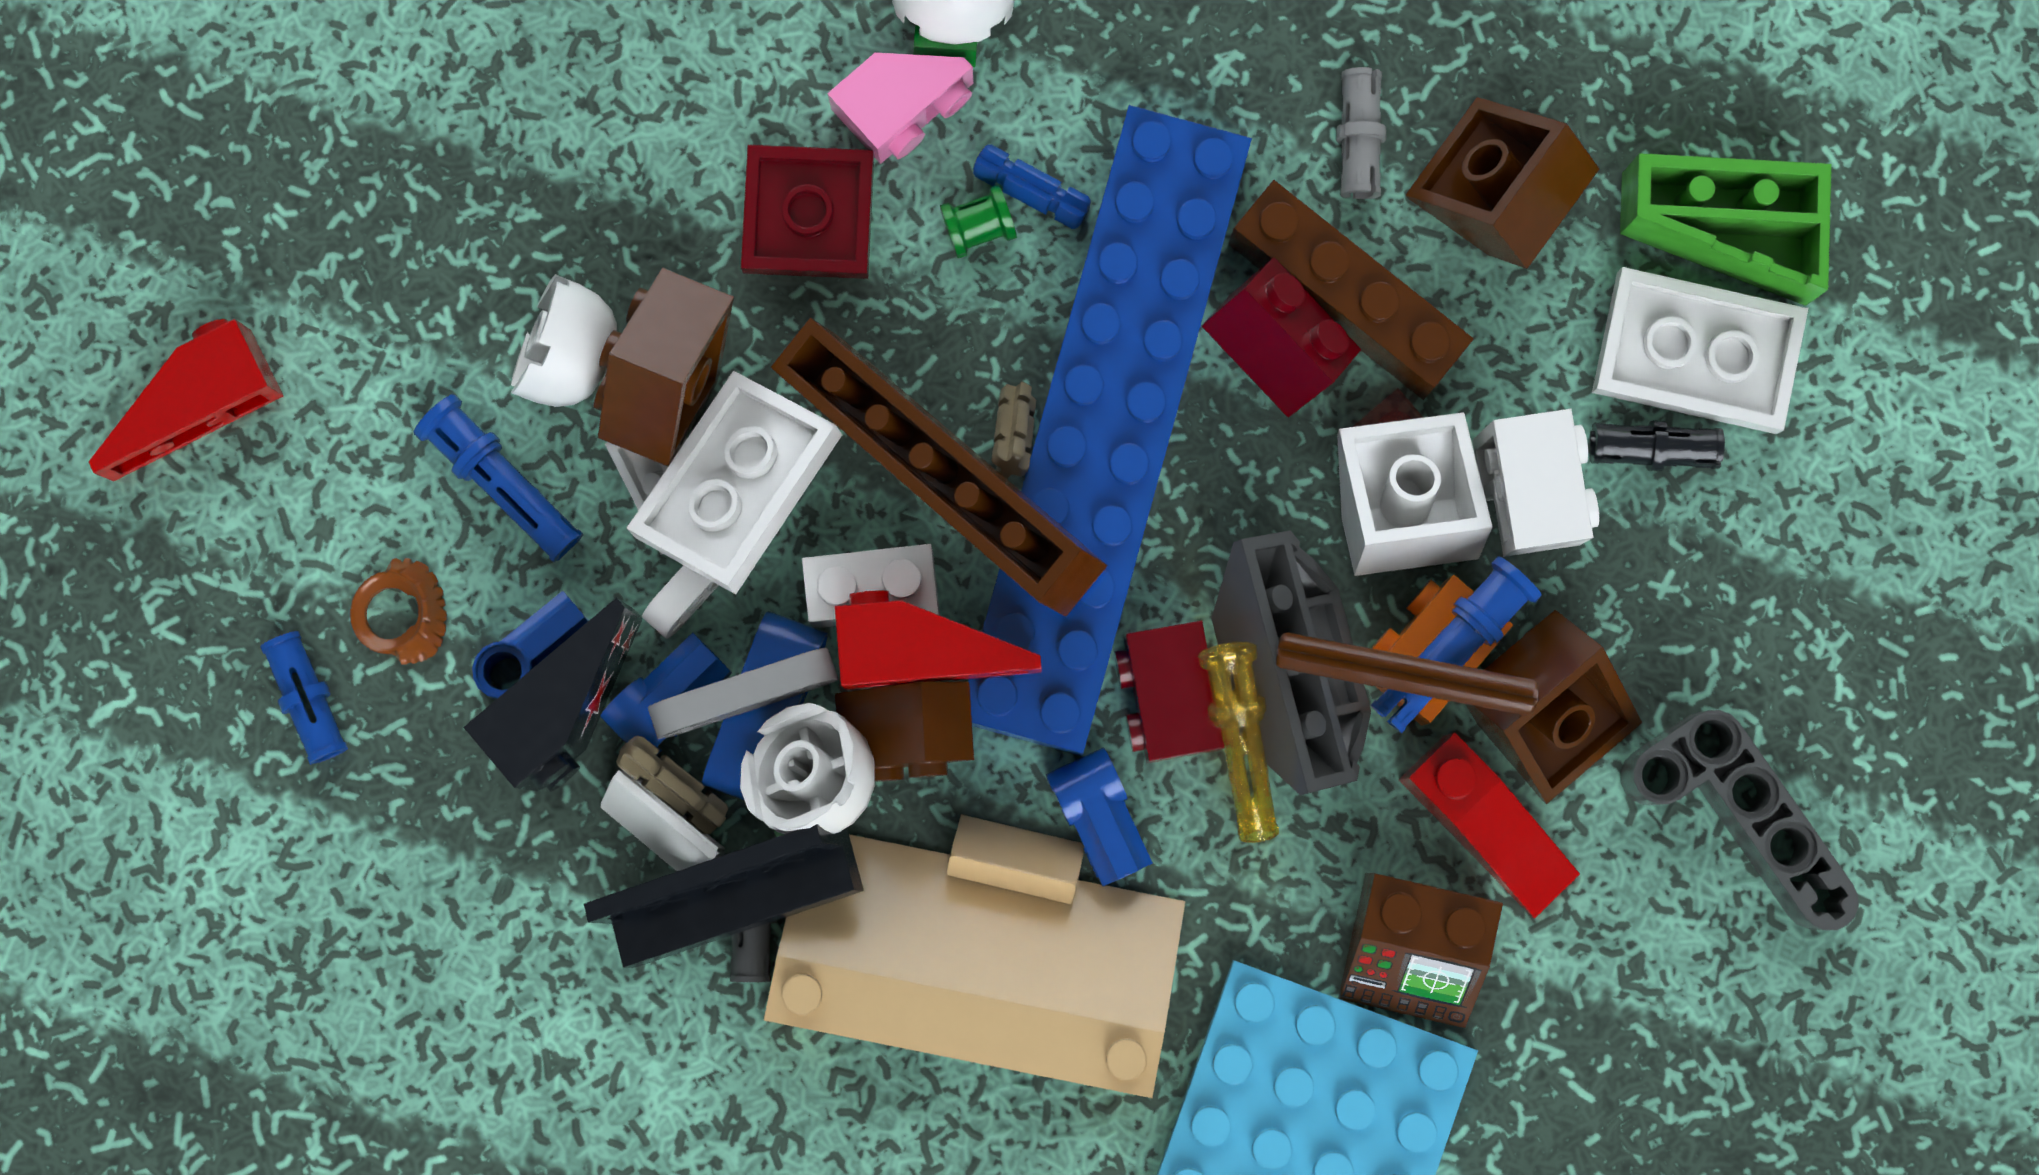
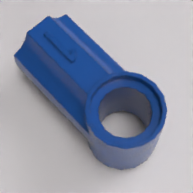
(529, 641)
(684, 670)
(1095, 805)

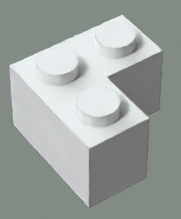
(1537, 481)
(902, 571)

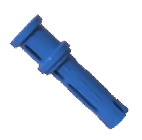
(479, 458)
(1476, 622)

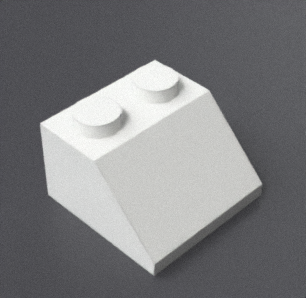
(1411, 494)

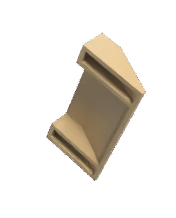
(985, 971)

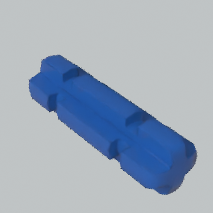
(1031, 186)

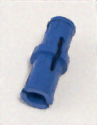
(287, 657)

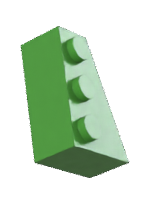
(1735, 217)

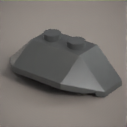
(1311, 721)

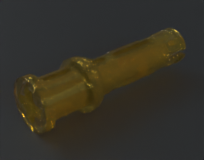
(1245, 710)

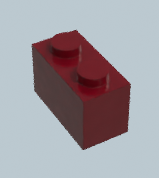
(1281, 337)
(1168, 692)

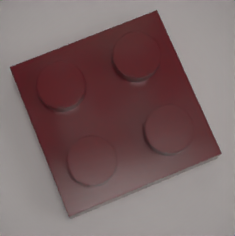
(807, 211)

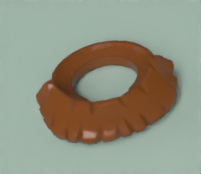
(419, 640)

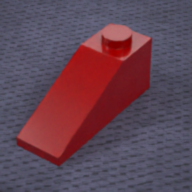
(192, 394)
(903, 644)
(1490, 823)

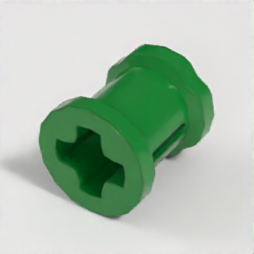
(978, 221)

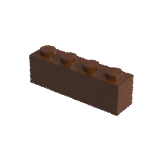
(1357, 292)

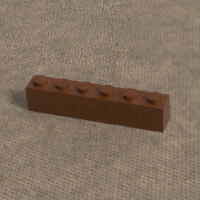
(939, 468)

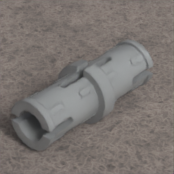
(1361, 133)

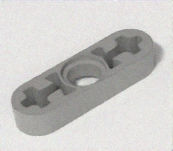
(742, 693)

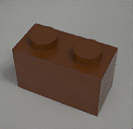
(912, 726)

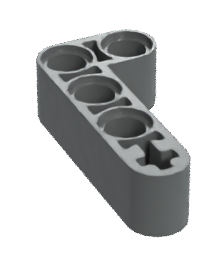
(1752, 828)

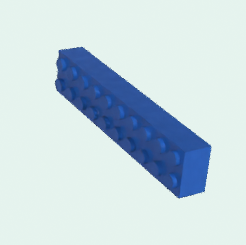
(1113, 411)

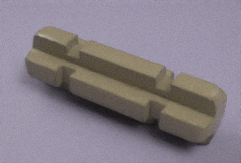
(1014, 430)
(672, 784)

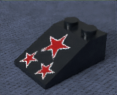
(555, 707)

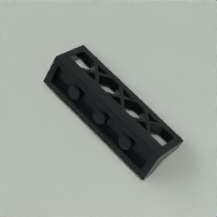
(729, 894)

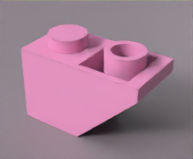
(897, 95)

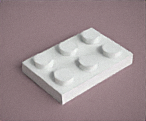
(1700, 350)
(734, 481)

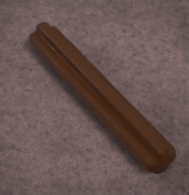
(1407, 674)

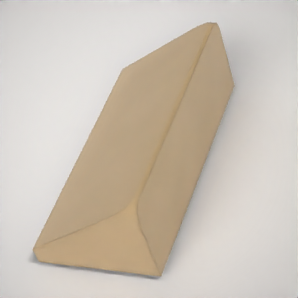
(1016, 859)

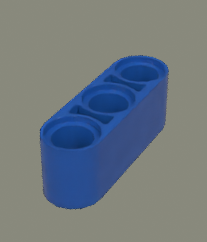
(774, 641)

